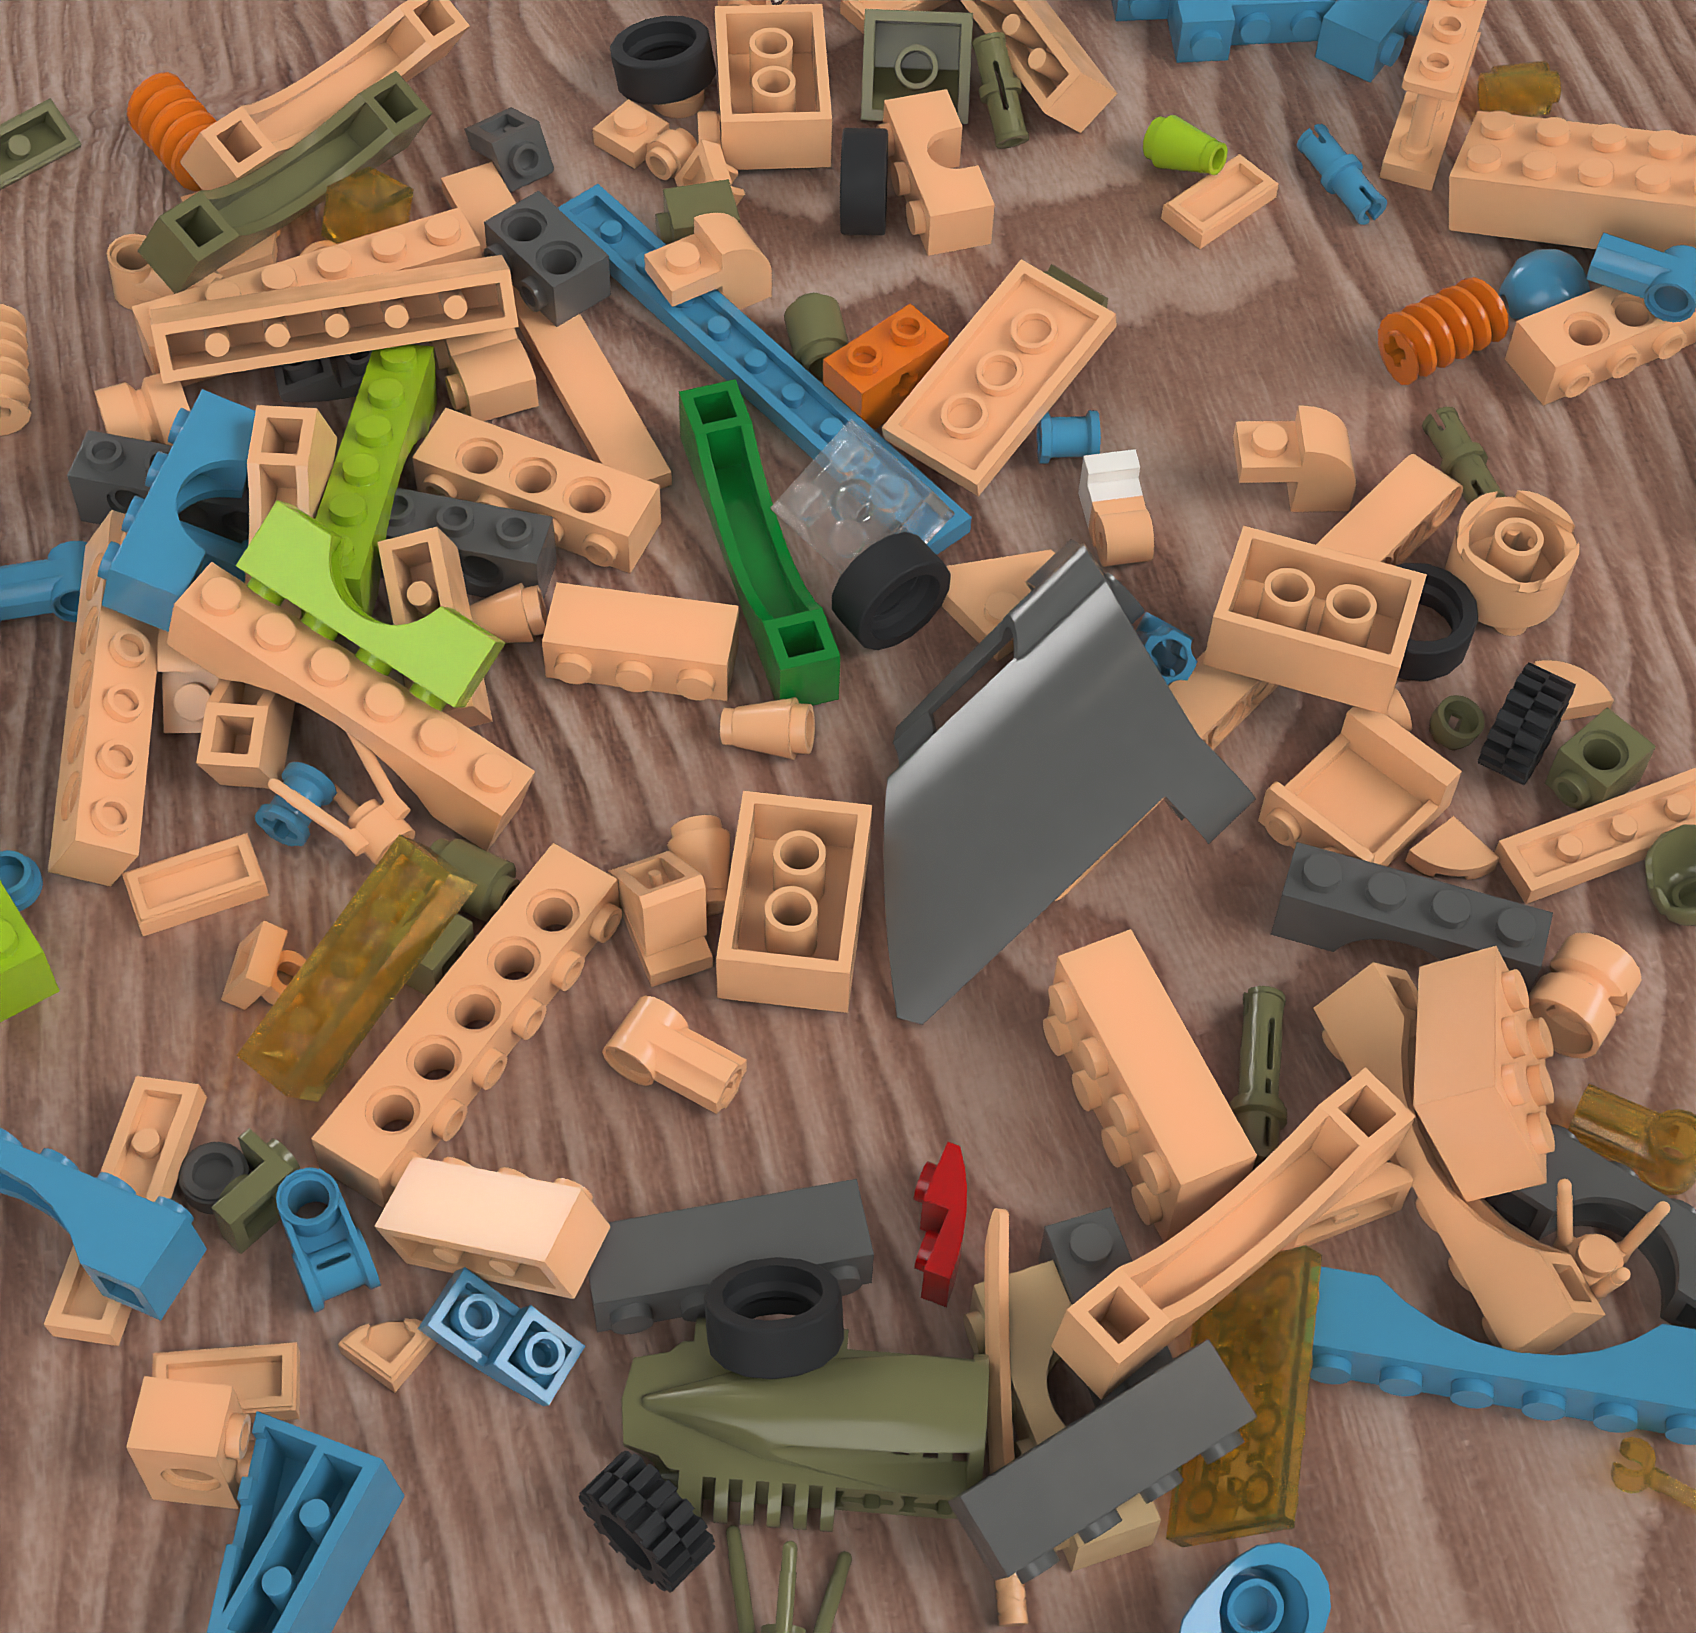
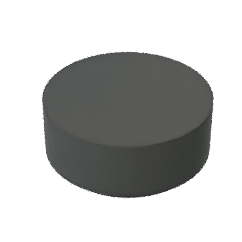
(208, 1172)

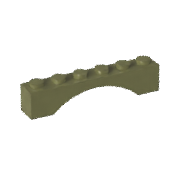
(231, 219)

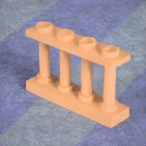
(1433, 91)

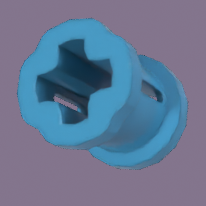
(1068, 436)
(284, 821)

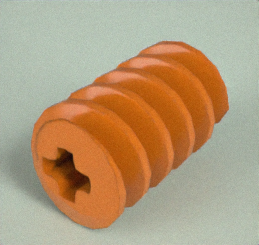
(168, 121)
(1441, 329)

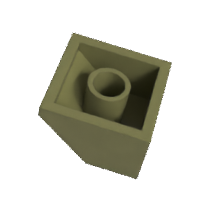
(915, 55)

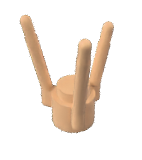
(371, 825)
(1596, 1254)

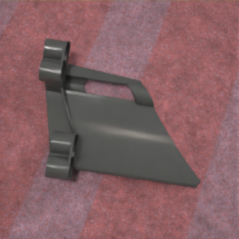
(1033, 778)

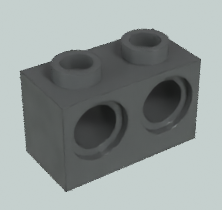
(548, 258)

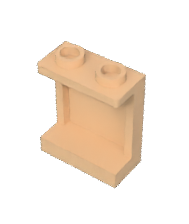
(1363, 792)

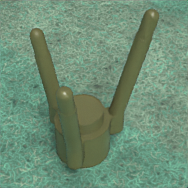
(786, 1589)

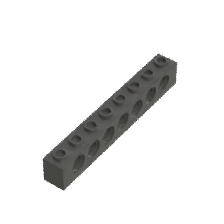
(493, 542)

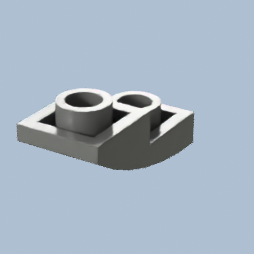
(322, 378)

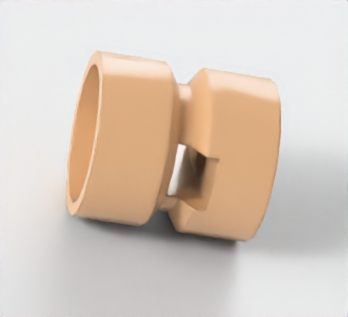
(142, 412)
(1584, 993)

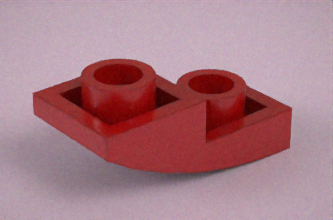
(943, 1217)

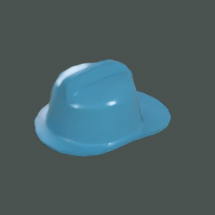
(1263, 1592)

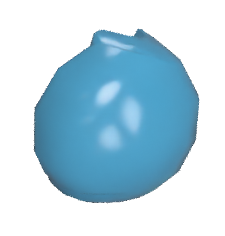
(1542, 281)

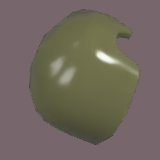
(1672, 874)

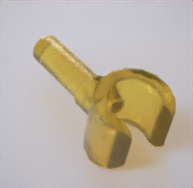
(1649, 1476)

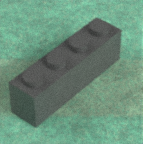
(665, 1261)
(1103, 1461)

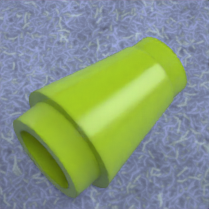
(1183, 147)

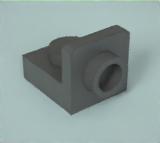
(514, 145)

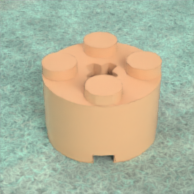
(1514, 558)

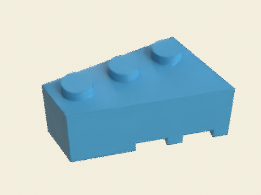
(301, 1532)

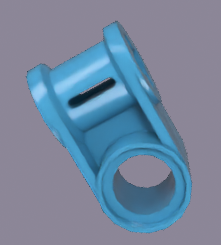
(326, 1248)

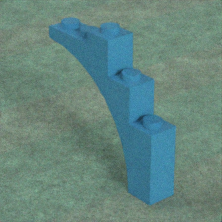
(1209, 27)

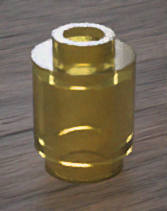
(1519, 89)

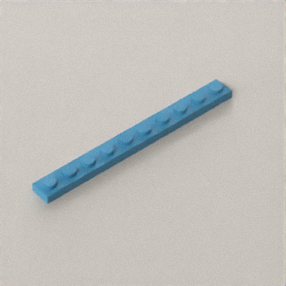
(735, 345)

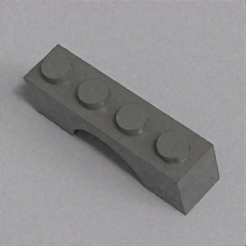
(1347, 900)
(1615, 1200)

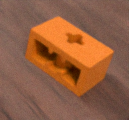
(884, 364)

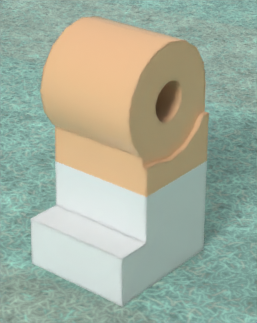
(1116, 508)

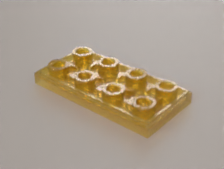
(1267, 1345)

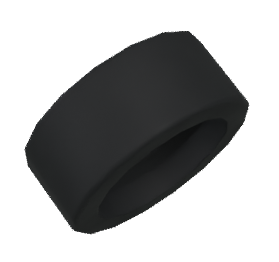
(663, 60)
(863, 181)
(890, 590)
(1457, 605)
(775, 1346)

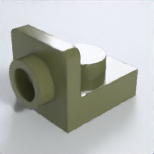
(249, 1202)

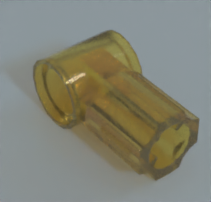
(1637, 1138)

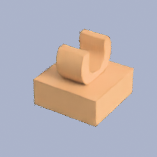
(708, 165)
(257, 965)

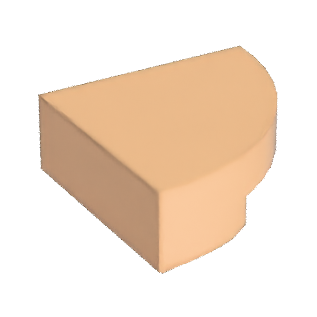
(1589, 694)
(1452, 852)
(387, 1350)

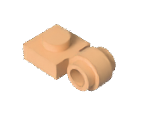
(639, 135)

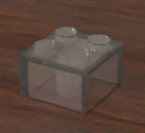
(857, 497)

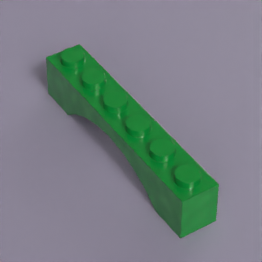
(778, 608)

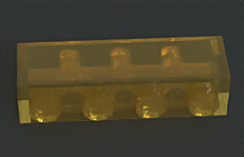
(356, 970)

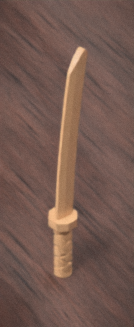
(1010, 1591)

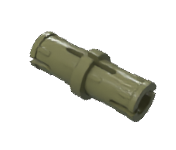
(992, 57)
(1461, 457)

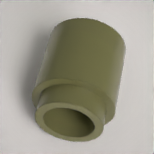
(815, 330)
(490, 872)

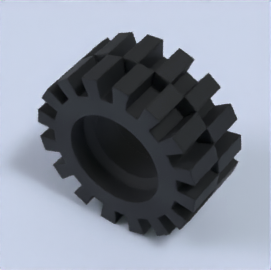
(1526, 723)
(647, 1521)

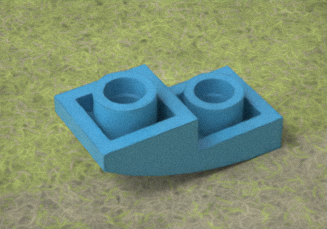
(500, 1339)

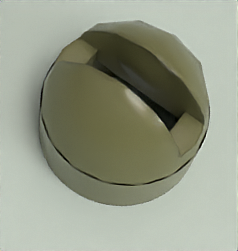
(1467, 729)

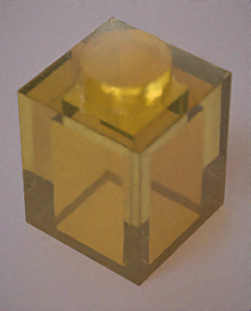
(364, 205)

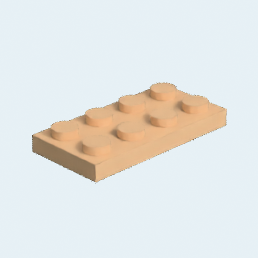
(999, 377)

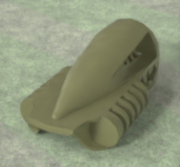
(811, 1436)

